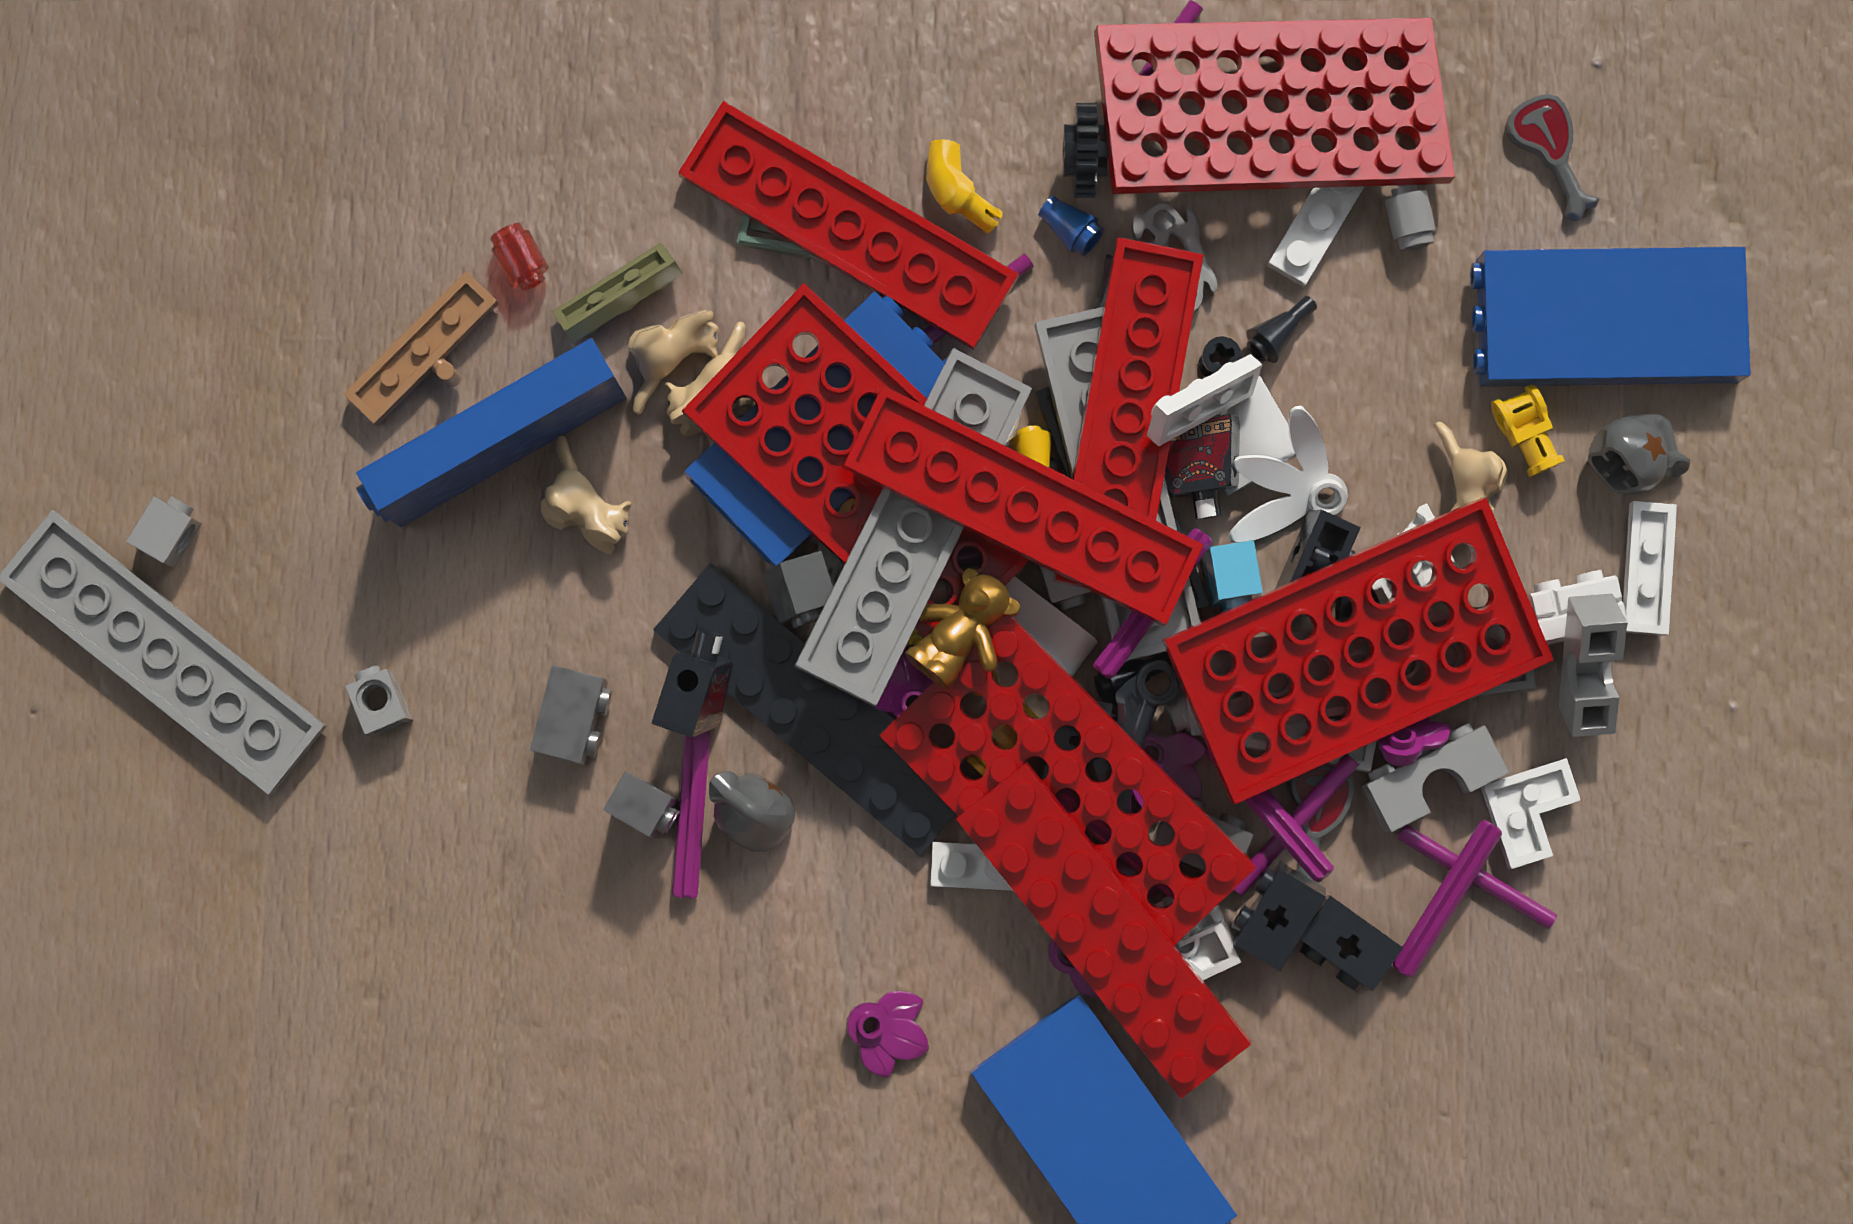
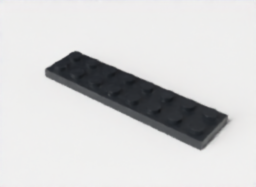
(811, 716)

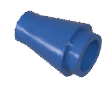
(1073, 226)

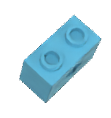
(1231, 574)

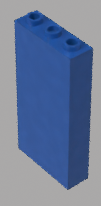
(1611, 316)
(490, 435)
(744, 502)
(1096, 1126)

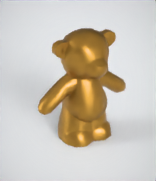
(960, 627)

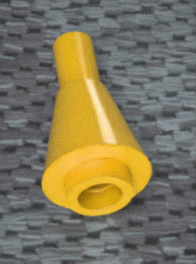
(1033, 443)

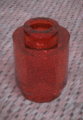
(519, 257)

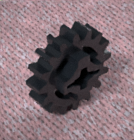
(1084, 150)

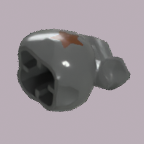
(1636, 453)
(751, 810)

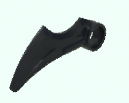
(1134, 715)

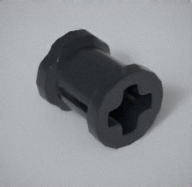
(1225, 346)

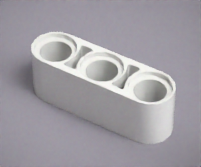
(1051, 628)

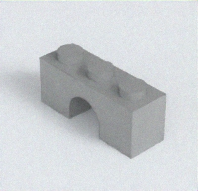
(1592, 640)
(1467, 757)

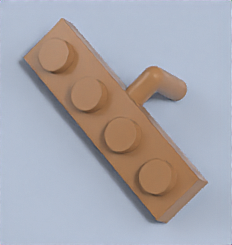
(422, 349)

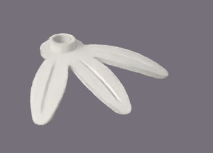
(1282, 477)

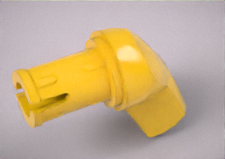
(954, 189)

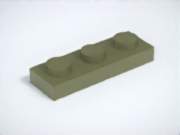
(617, 292)

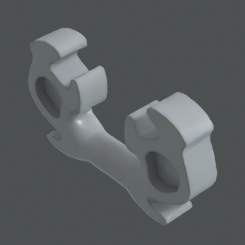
(1161, 224)

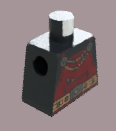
(1203, 463)
(695, 687)

